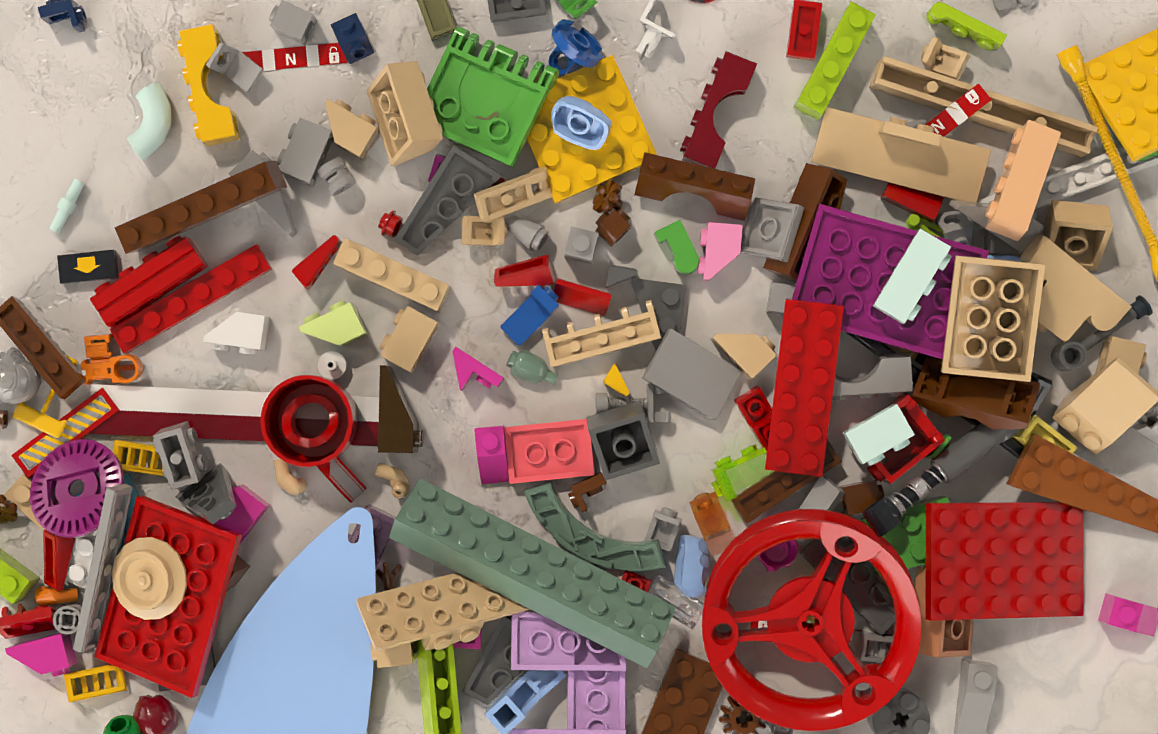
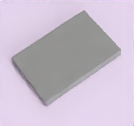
(691, 374)

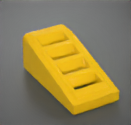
(118, 450)
(71, 687)

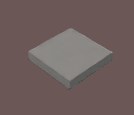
(771, 229)

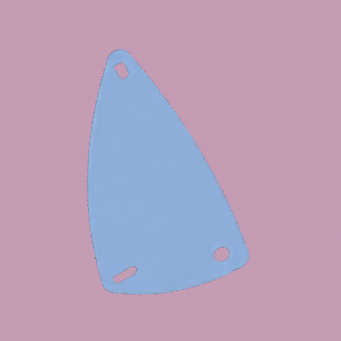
(303, 647)

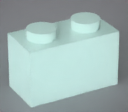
(878, 434)

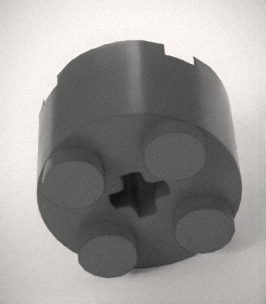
(914, 717)

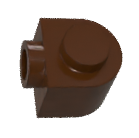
(613, 226)

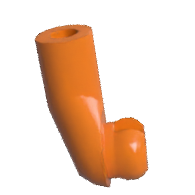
(45, 596)

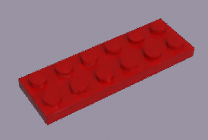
(804, 387)

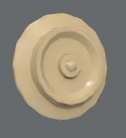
(149, 578)

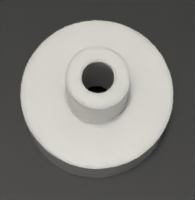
(339, 365)

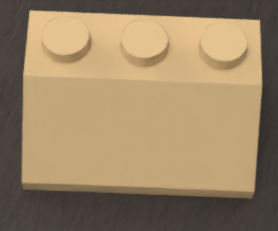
(404, 112)

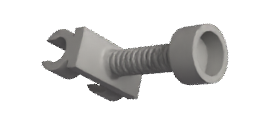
(605, 403)

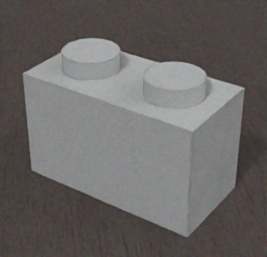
(305, 151)

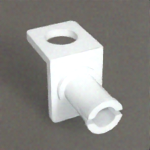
(653, 33)

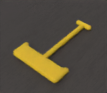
(39, 419)

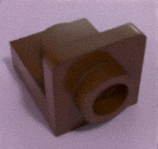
(590, 485)

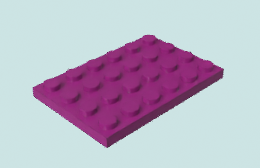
(850, 265)

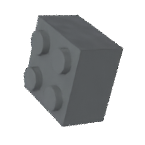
(622, 440)

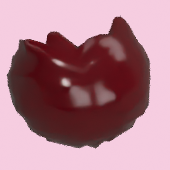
(155, 715)

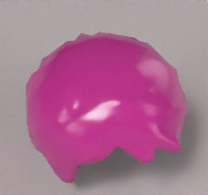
(779, 556)

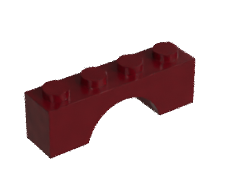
(731, 79)

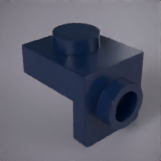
(62, 10)
(352, 38)

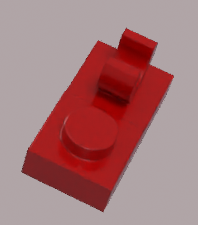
(26, 622)

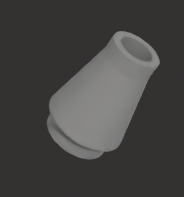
(528, 232)

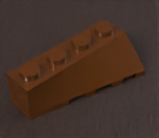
(815, 187)

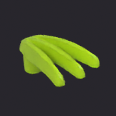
(916, 223)

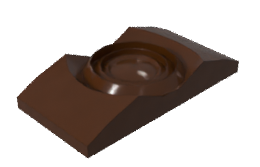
(988, 400)

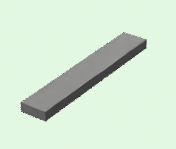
(100, 577)

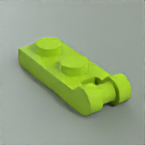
(966, 26)

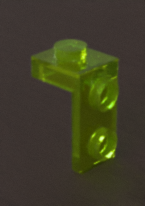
(722, 483)

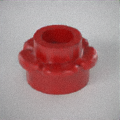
(390, 224)

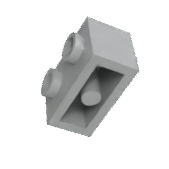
(180, 455)

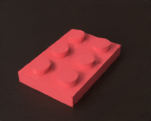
(548, 451)

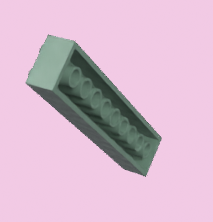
(532, 572)

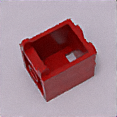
(921, 444)

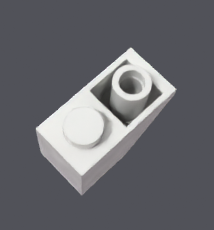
(241, 331)

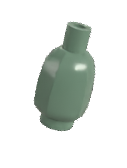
(530, 367)

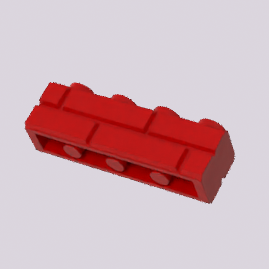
(149, 281)

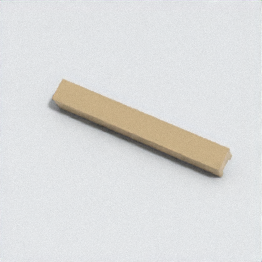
(1000, 113)

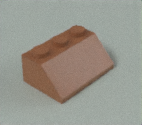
(941, 637)

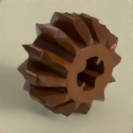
(732, 724)

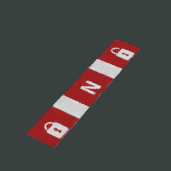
(298, 56)
(967, 104)

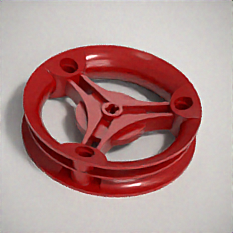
(811, 641)

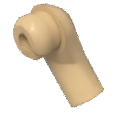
(396, 478)
(286, 480)

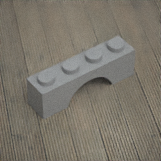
(889, 376)

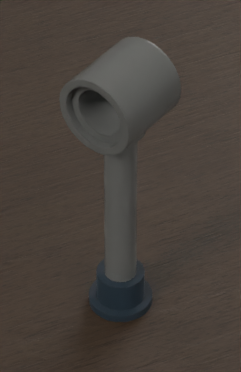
(1138, 310)

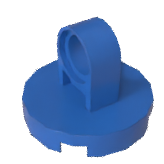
(578, 47)

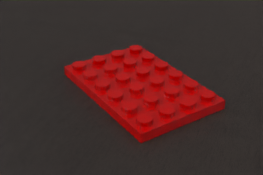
(1003, 560)
(178, 645)

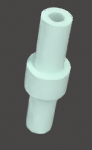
(66, 206)

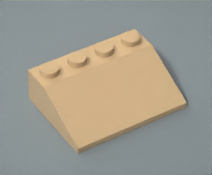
(993, 318)

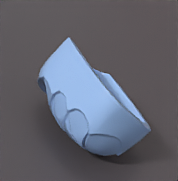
(580, 122)
(691, 565)

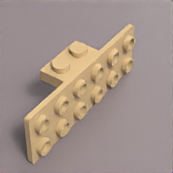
(901, 154)
(432, 610)

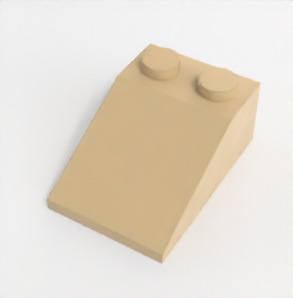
(1105, 405)

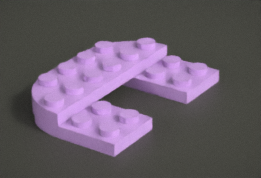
(593, 675)

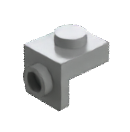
(664, 527)

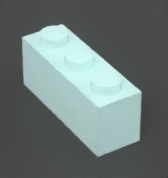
(913, 277)

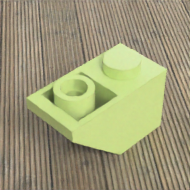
(338, 326)

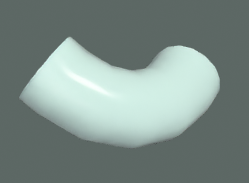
(155, 121)

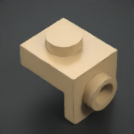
(944, 59)
(483, 233)

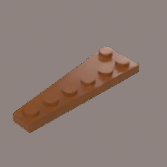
(1073, 481)

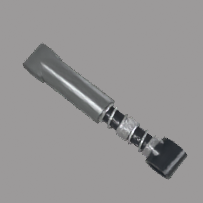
(887, 512)

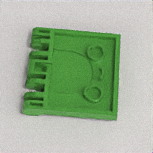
(473, 87)

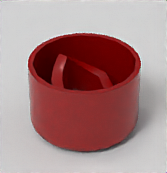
(280, 428)

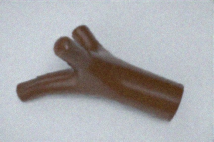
(388, 577)

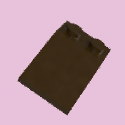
(397, 423)

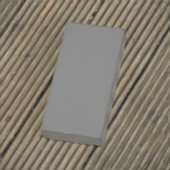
(823, 495)

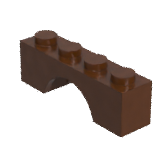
(667, 176)

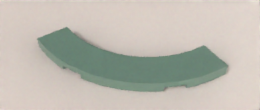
(587, 543)

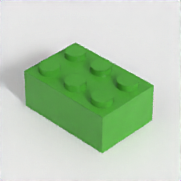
(910, 534)

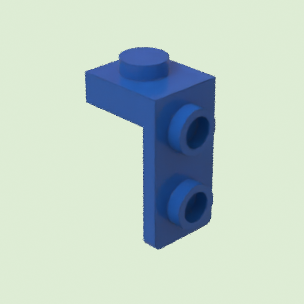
(531, 314)

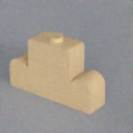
(1071, 293)

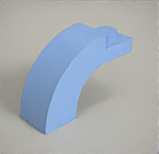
(520, 697)

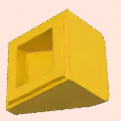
(615, 381)

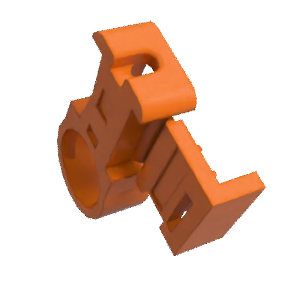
(101, 362)

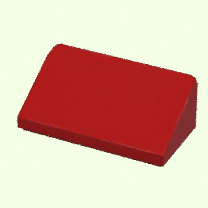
(914, 201)
(582, 297)

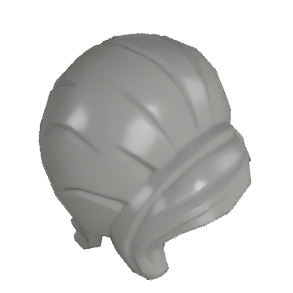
(17, 378)

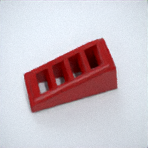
(314, 264)
(526, 273)
(56, 559)

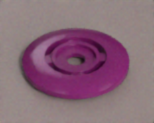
(61, 468)

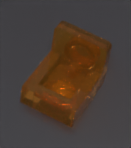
(709, 515)

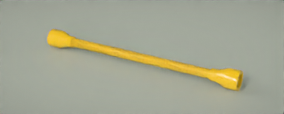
(1073, 63)

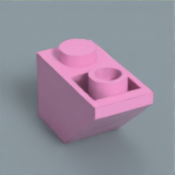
(721, 247)

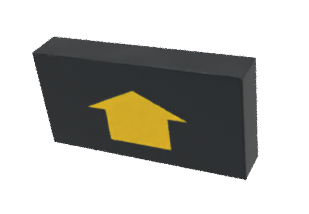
(87, 266)

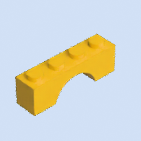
(215, 122)

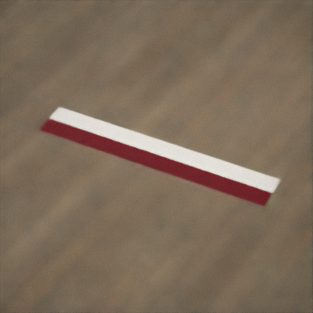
(218, 413)

